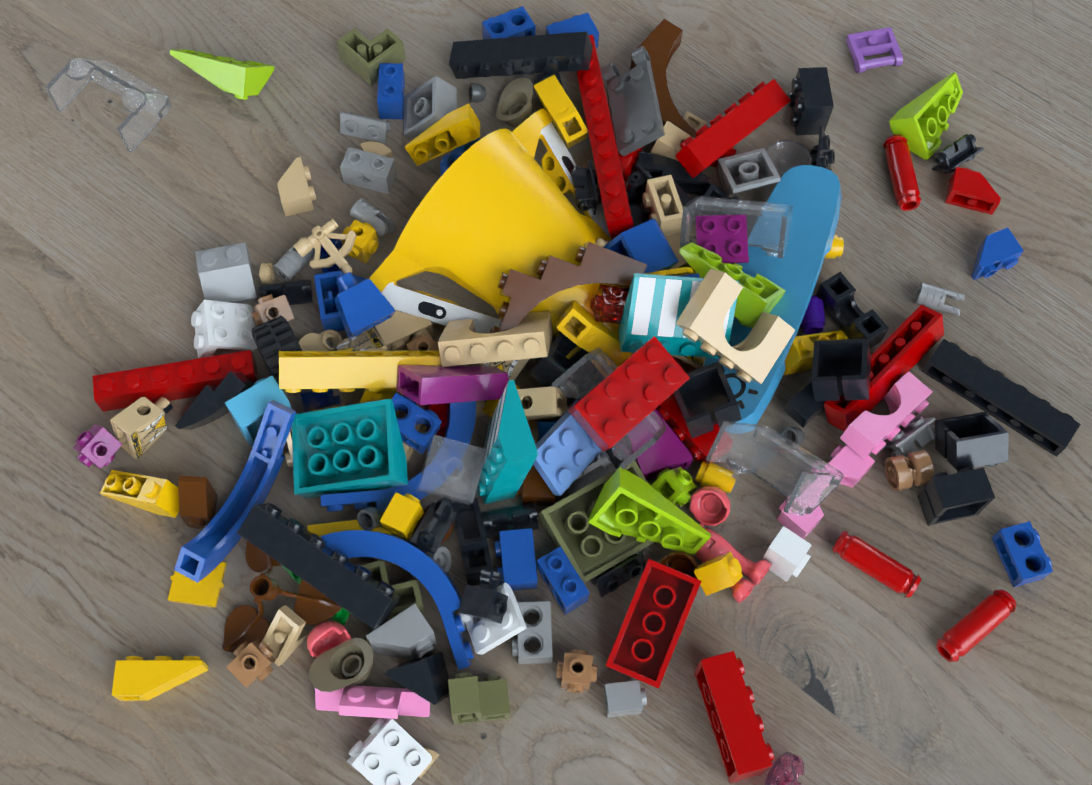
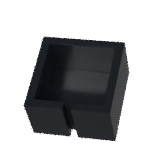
(810, 100)
(550, 368)
(841, 369)
(706, 400)
(972, 441)
(955, 495)

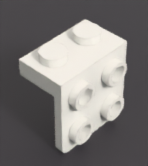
(222, 327)
(389, 755)

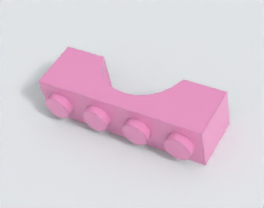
(870, 430)
(851, 466)

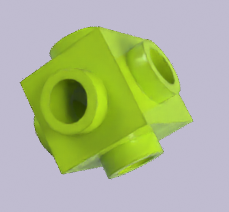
(675, 485)

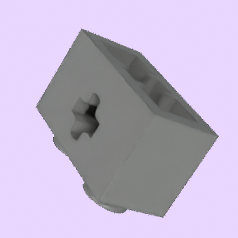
(368, 170)

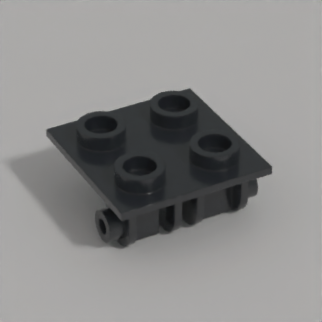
(822, 154)

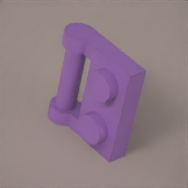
(874, 43)

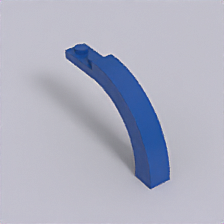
(459, 427)
(220, 536)
(421, 565)

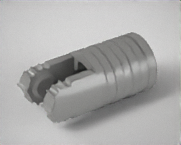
(365, 212)
(291, 264)
(934, 297)

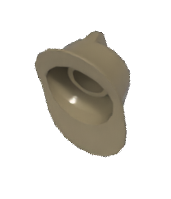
(516, 102)
(342, 665)

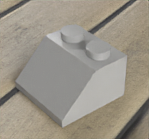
(428, 105)
(746, 172)
(227, 274)
(404, 636)

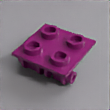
(724, 236)

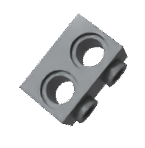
(539, 633)

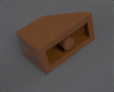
(196, 501)

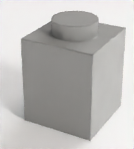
(624, 698)

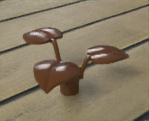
(246, 623)

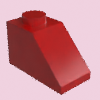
(971, 191)

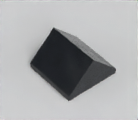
(424, 677)

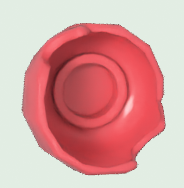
(710, 505)
(325, 637)

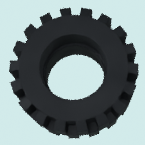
(274, 337)

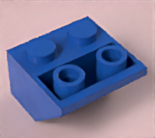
(645, 244)
(327, 290)

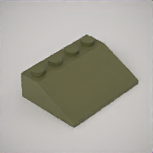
(585, 545)

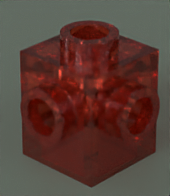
(608, 303)

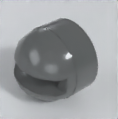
(477, 92)
(794, 434)
(369, 518)

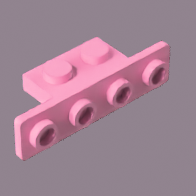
(373, 702)

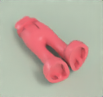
(753, 571)

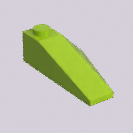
(229, 75)
(927, 116)
(757, 294)
(638, 510)

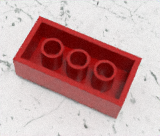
(628, 394)
(653, 623)
(733, 717)

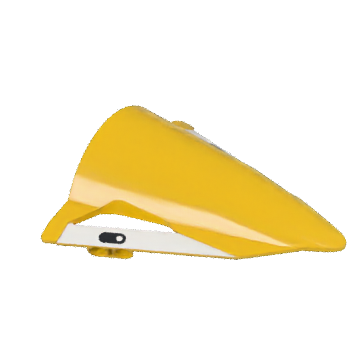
(494, 216)

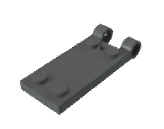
(634, 103)

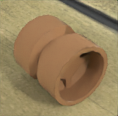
(909, 470)

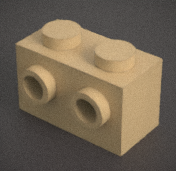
(664, 204)

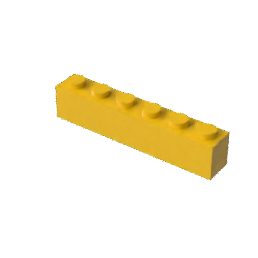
(347, 369)

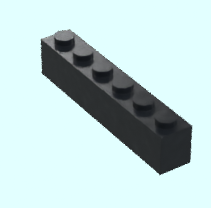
(521, 55)
(1001, 397)
(319, 565)

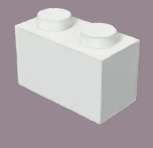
(787, 554)

